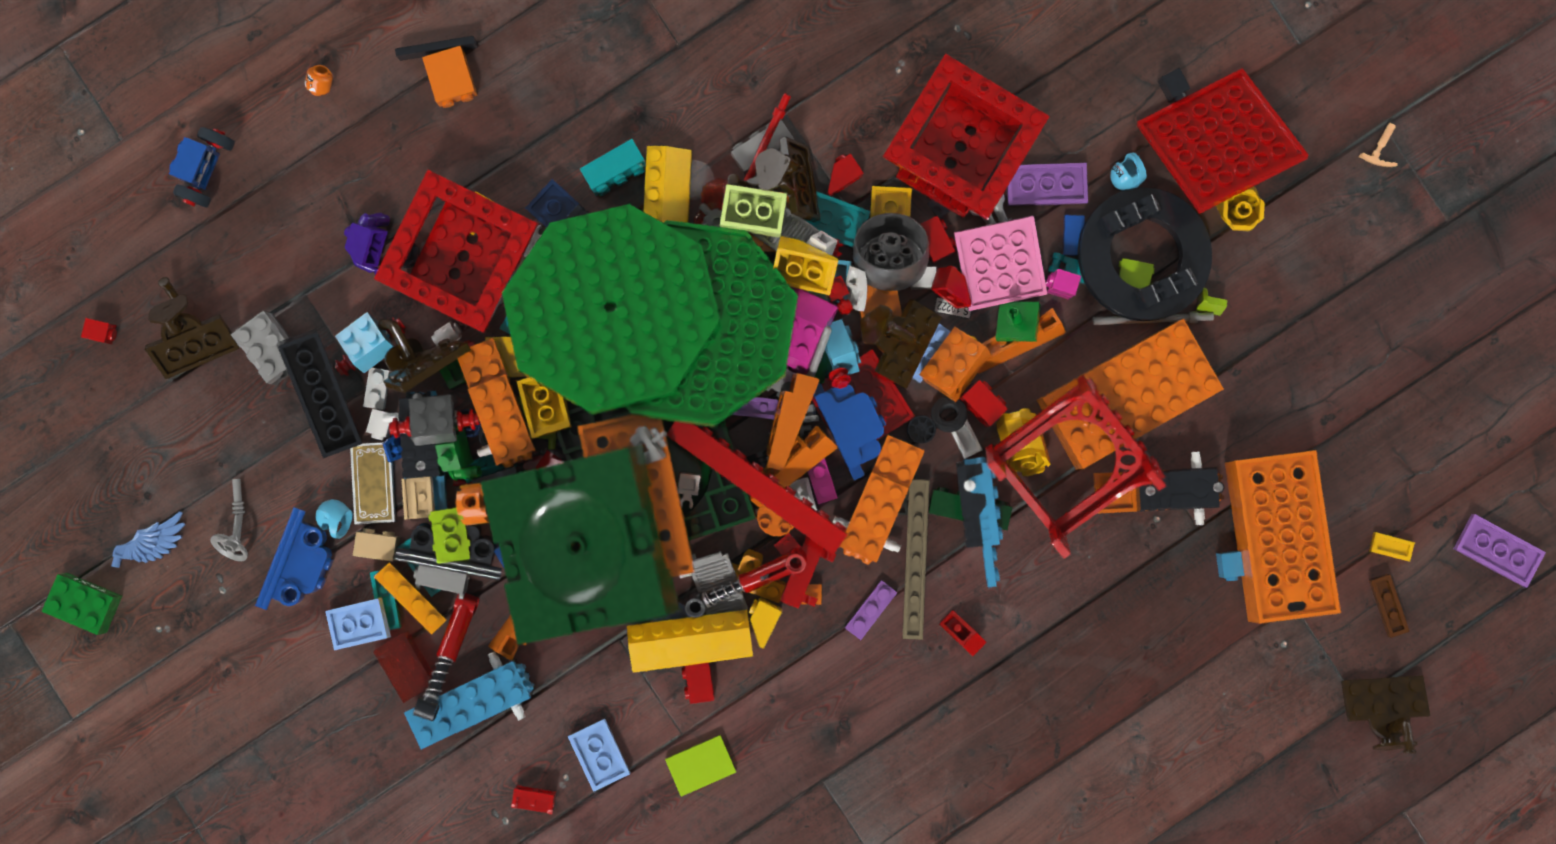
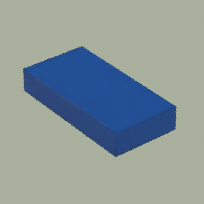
(1071, 233)

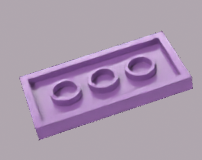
(1048, 185)
(1499, 550)

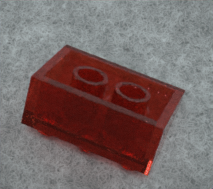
(404, 666)

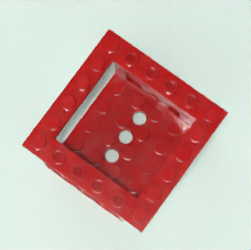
(969, 102)
(491, 261)

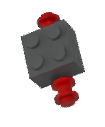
(433, 421)

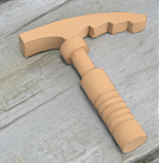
(1374, 159)

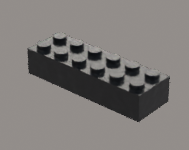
(319, 393)

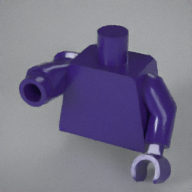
(366, 240)

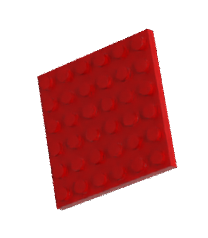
(1221, 140)

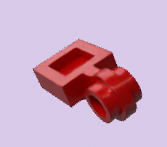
(838, 291)

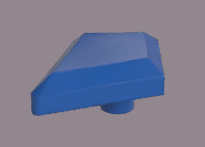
(392, 448)

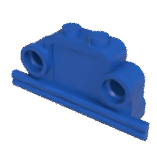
(852, 425)
(297, 564)

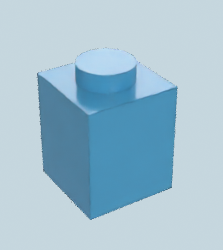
(1230, 565)

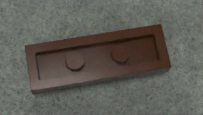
(1389, 605)

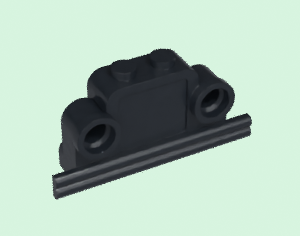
(480, 551)

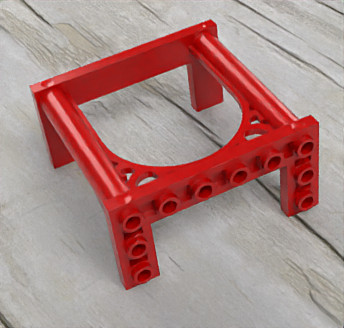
(1142, 472)

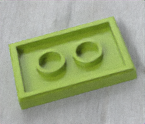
(700, 765)

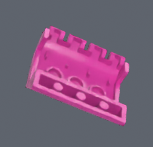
(810, 320)

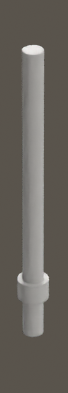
(1191, 317)

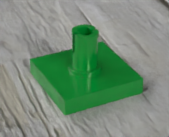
(1018, 321)

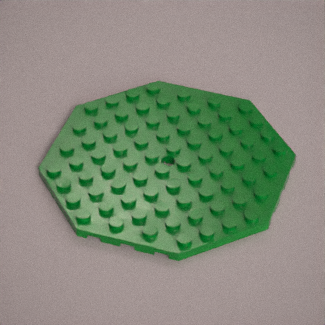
(750, 343)
(620, 355)

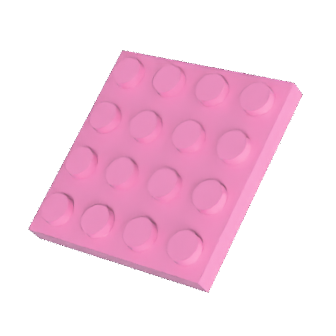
(1001, 262)

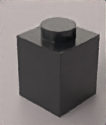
(1174, 85)

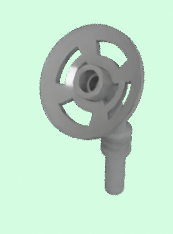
(232, 542)

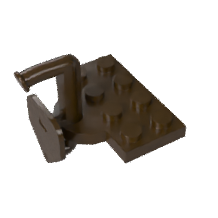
(791, 172)
(904, 339)
(186, 344)
(411, 363)
(1387, 707)

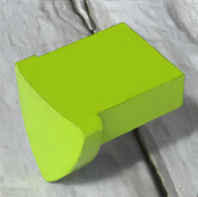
(1210, 304)

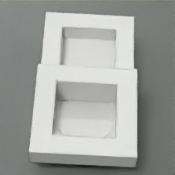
(857, 282)

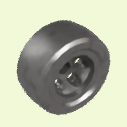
(891, 235)

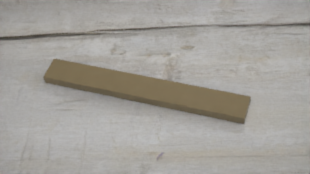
(915, 559)

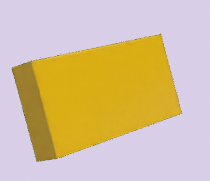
(1391, 546)

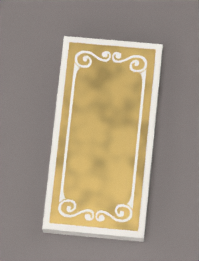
(372, 484)

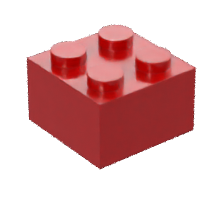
(983, 403)

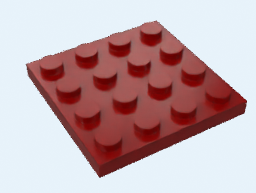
(884, 391)

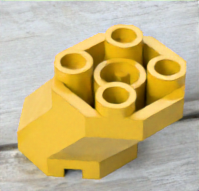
(1243, 210)
(1034, 456)

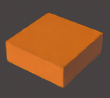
(815, 591)

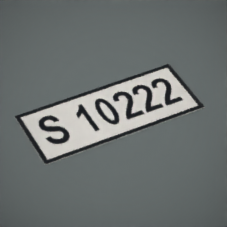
(943, 307)

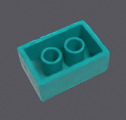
(614, 168)

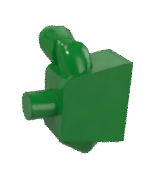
(456, 457)

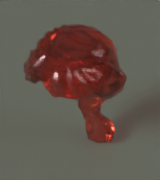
(713, 196)

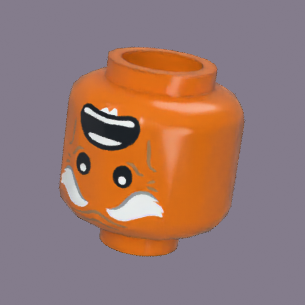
(318, 80)

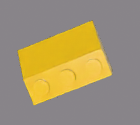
(764, 618)

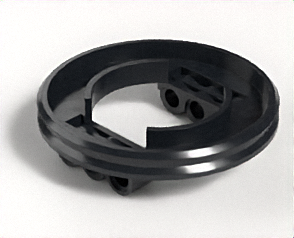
(1161, 297)

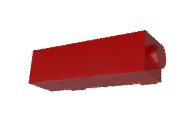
(797, 584)

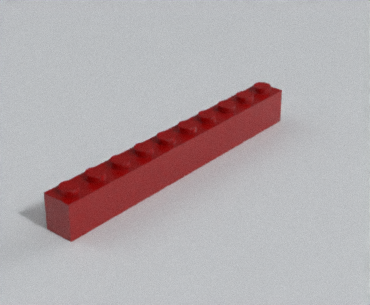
(759, 485)

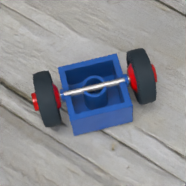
(196, 163)

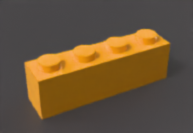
(409, 598)

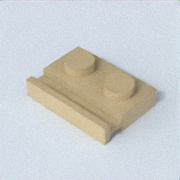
(418, 497)

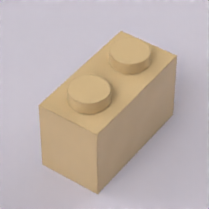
(376, 546)

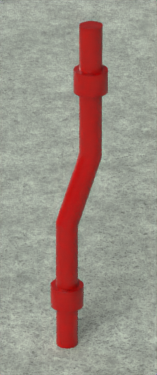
(778, 113)

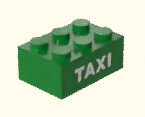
(82, 603)

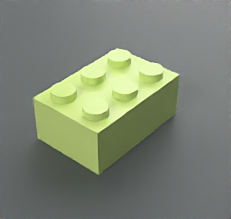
(753, 210)

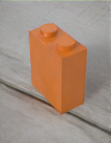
(450, 77)

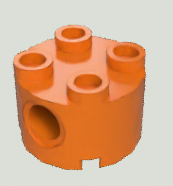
(471, 504)
(772, 523)

